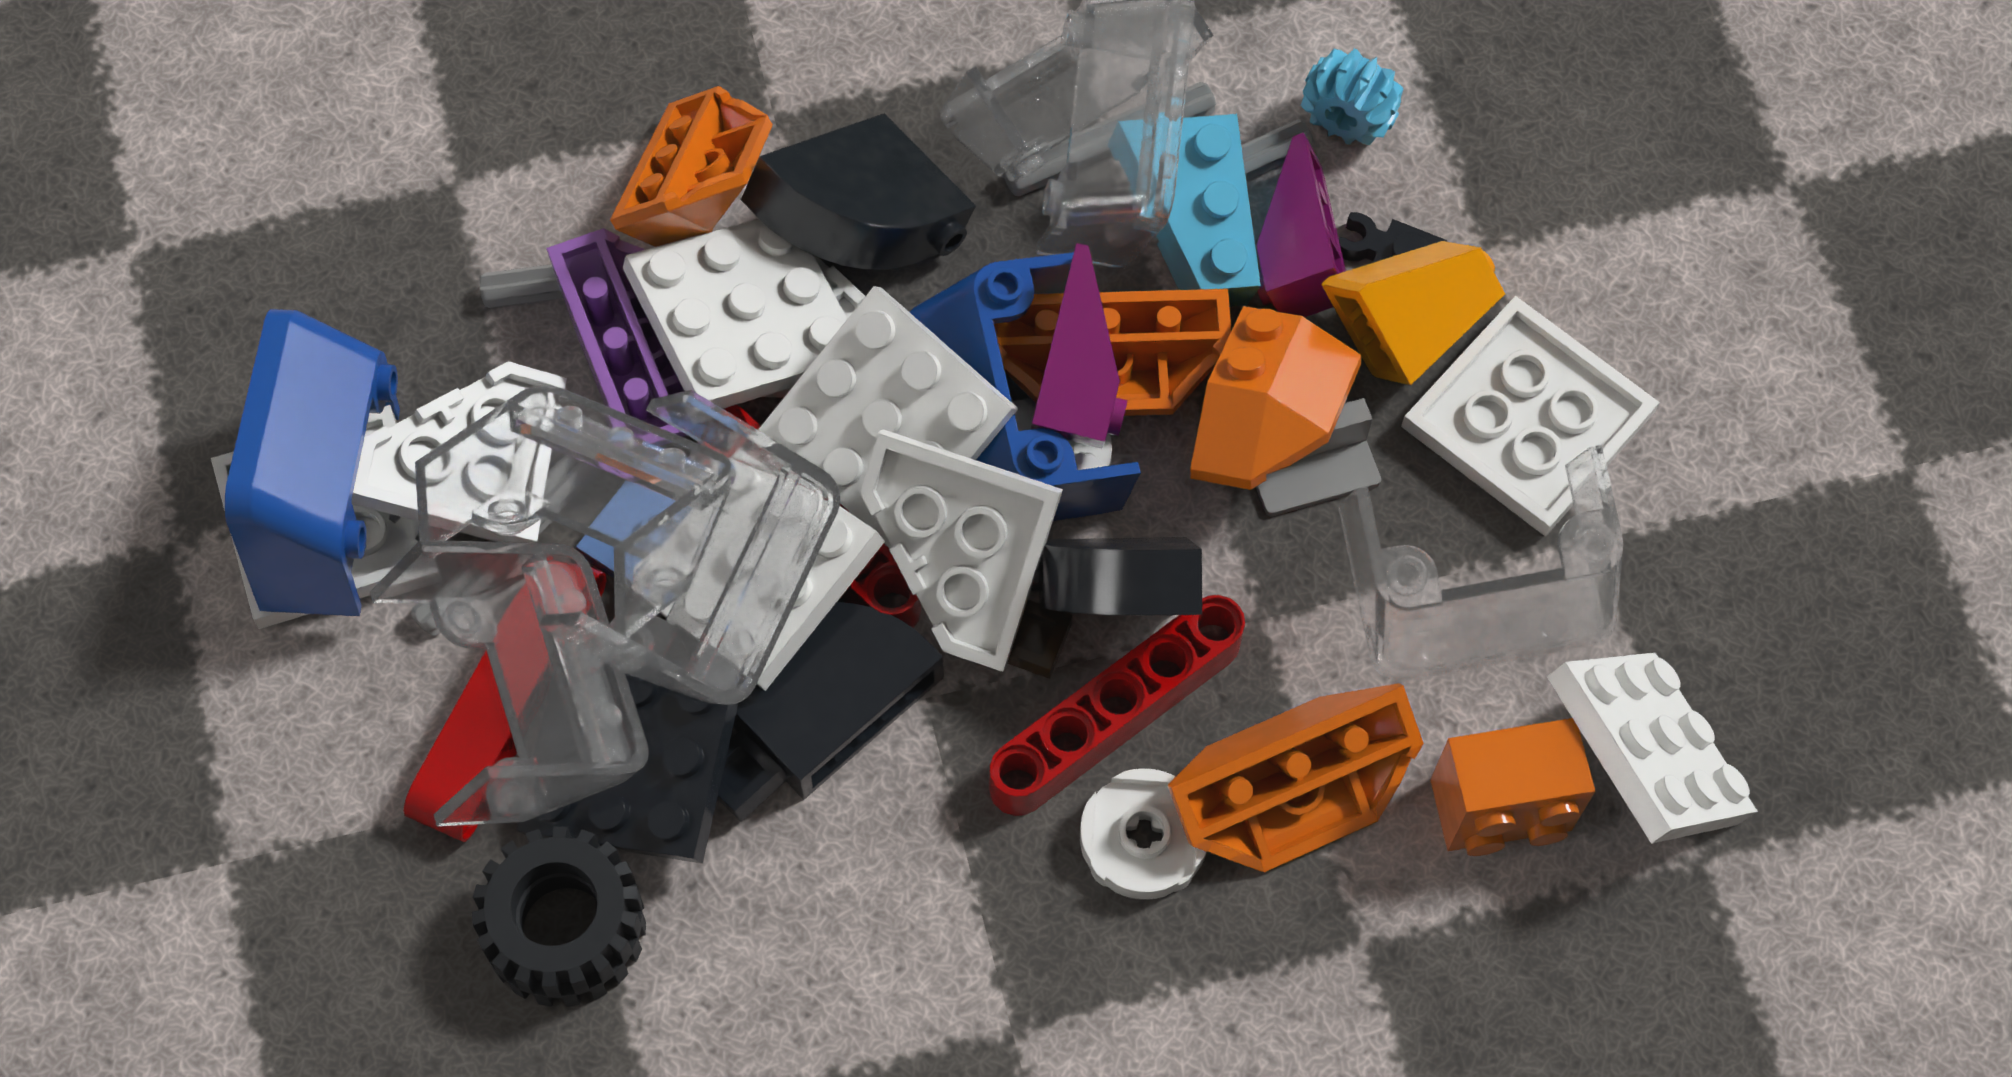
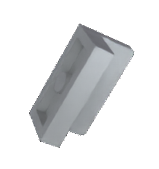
(1327, 472)

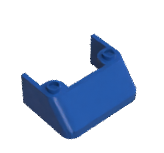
(965, 322)
(301, 462)

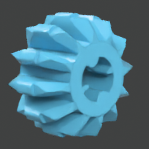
(1352, 96)

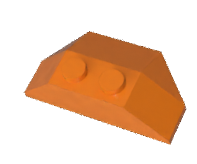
(692, 168)
(1158, 340)
(1270, 397)
(1298, 777)

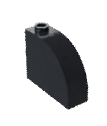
(860, 198)
(1121, 576)
(839, 693)

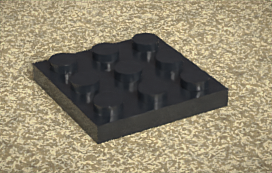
(670, 800)

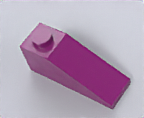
(1299, 237)
(1081, 369)

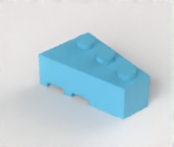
(1210, 223)

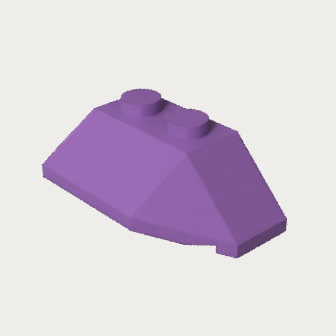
(612, 325)

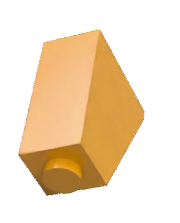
(1414, 305)

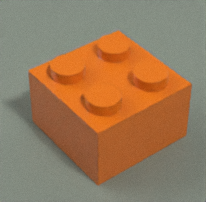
(1512, 786)

